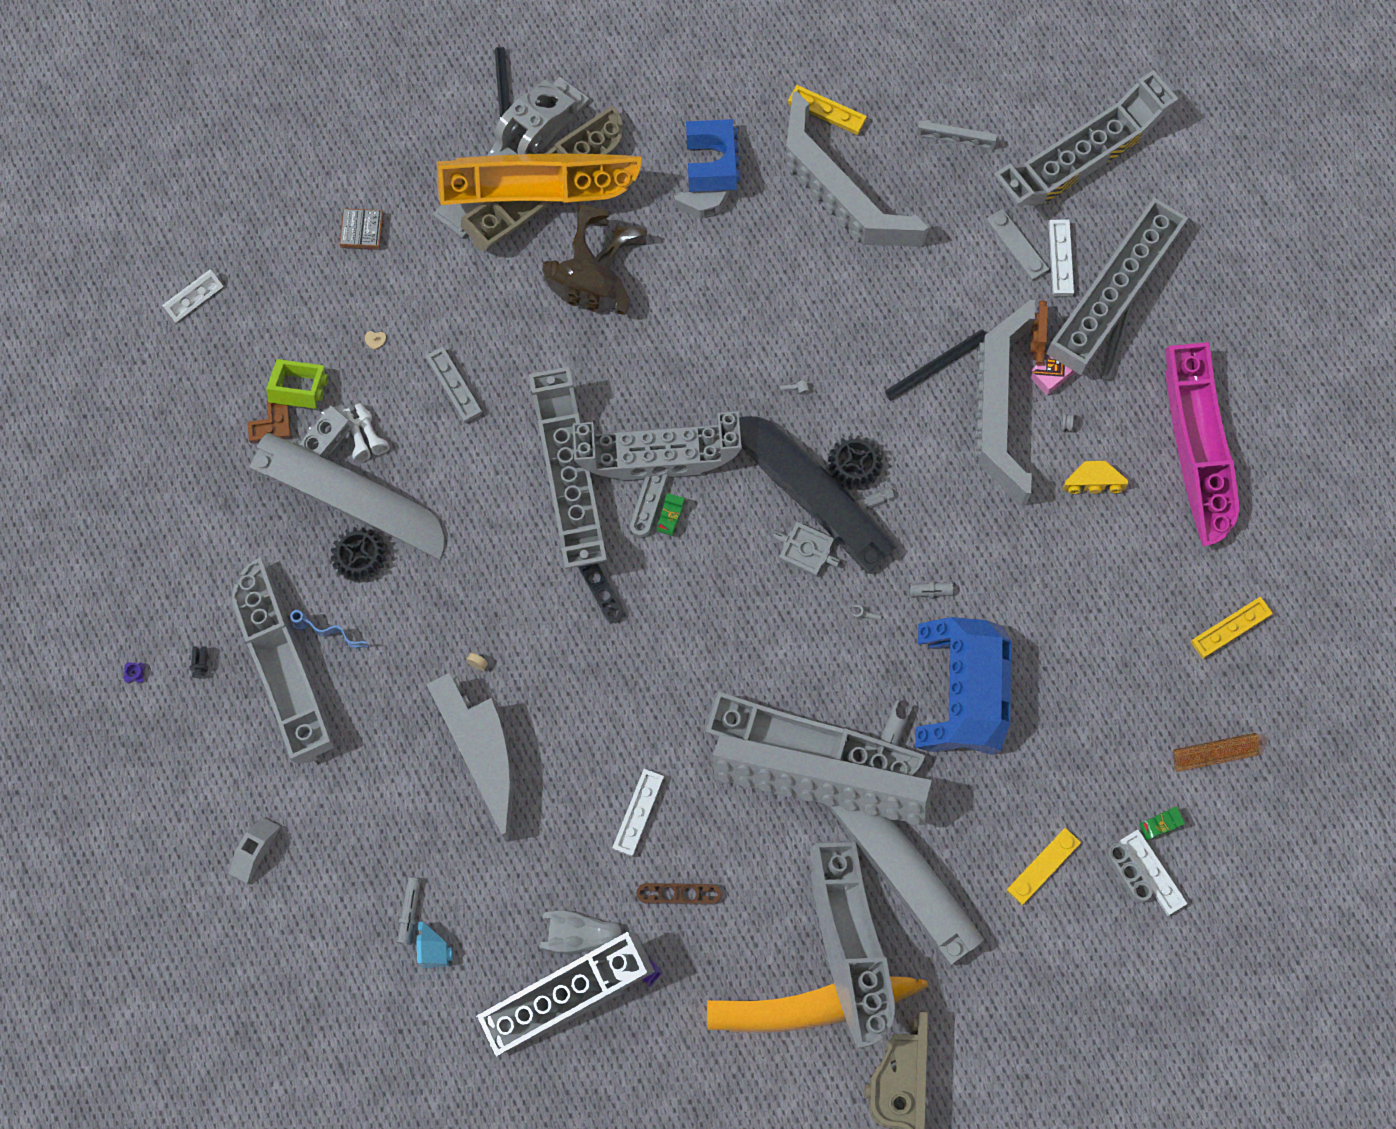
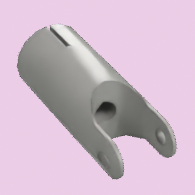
(895, 726)

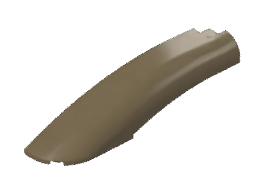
(498, 219)

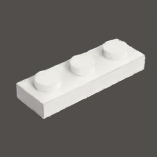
(192, 295)

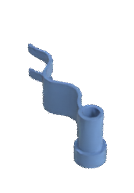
(303, 622)

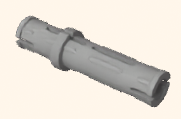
(408, 914)

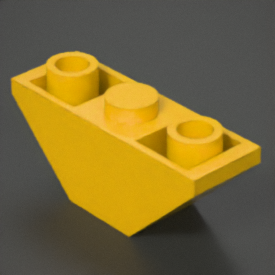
(1094, 478)

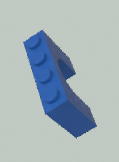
(719, 173)

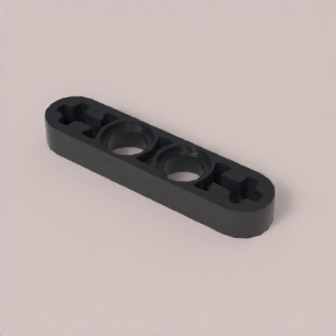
(596, 588)

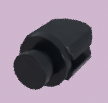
(197, 666)

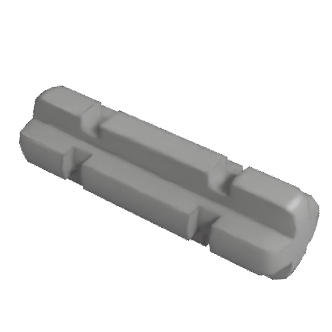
(876, 499)

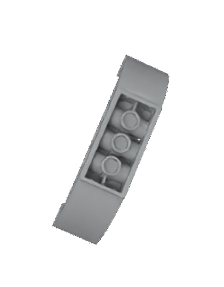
(657, 451)

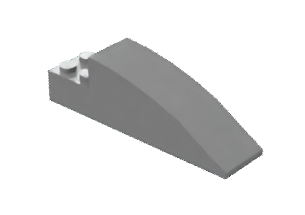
(482, 745)
(566, 993)

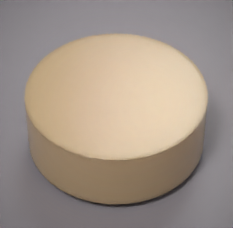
(477, 661)

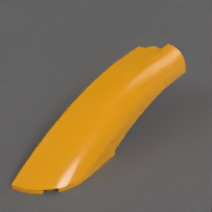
(535, 177)
(795, 1012)

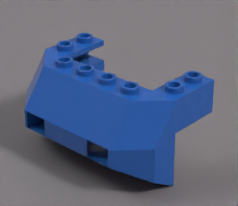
(976, 688)

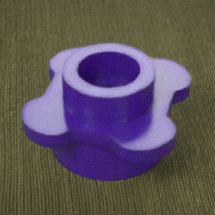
(128, 671)

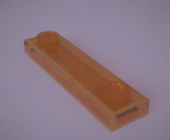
(1216, 752)

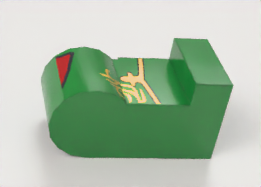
(670, 514)
(1162, 823)

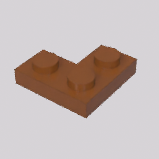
(277, 423)

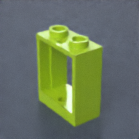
(296, 397)

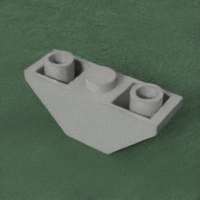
(701, 202)
(253, 849)

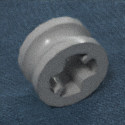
(1067, 422)

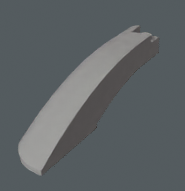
(281, 664)
(912, 882)
(852, 942)

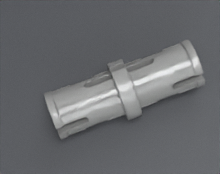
(931, 589)

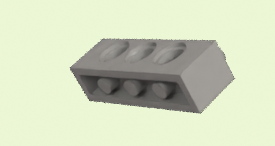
(327, 442)

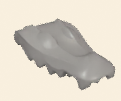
(577, 933)

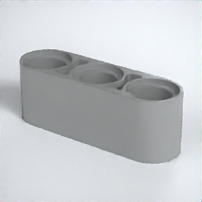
(1129, 862)

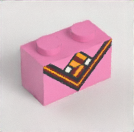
(1050, 375)

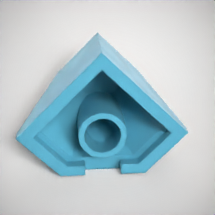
(432, 949)

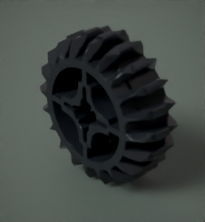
(861, 477)
(372, 562)

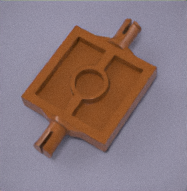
(1039, 333)

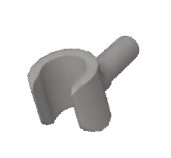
(801, 386)
(865, 614)

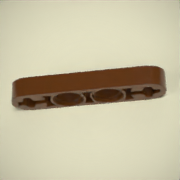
(678, 893)

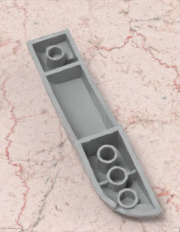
(349, 494)
(768, 726)

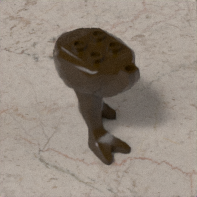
(588, 279)

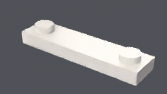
(1061, 258)
(638, 812)
(1161, 883)

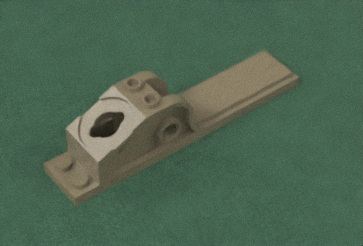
(901, 1082)

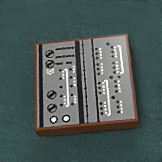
(361, 228)

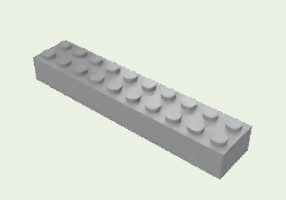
(1117, 286)
(822, 780)

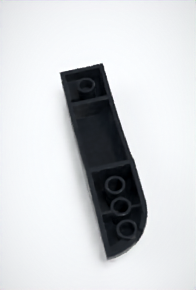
(815, 491)

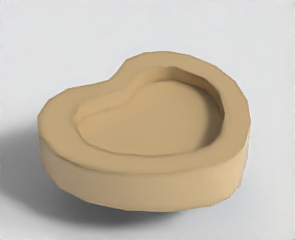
(375, 340)

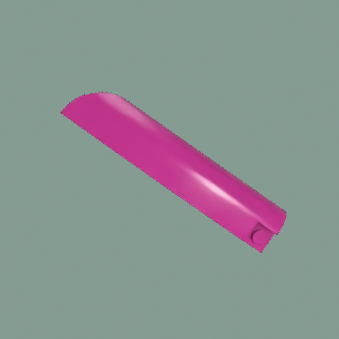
(1201, 441)

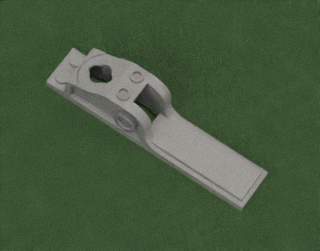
(542, 128)

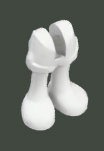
(378, 445)

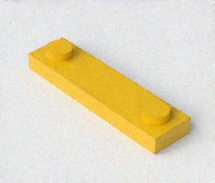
(831, 111)
(1231, 627)
(1043, 866)

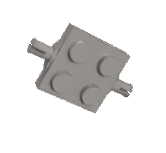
(806, 549)

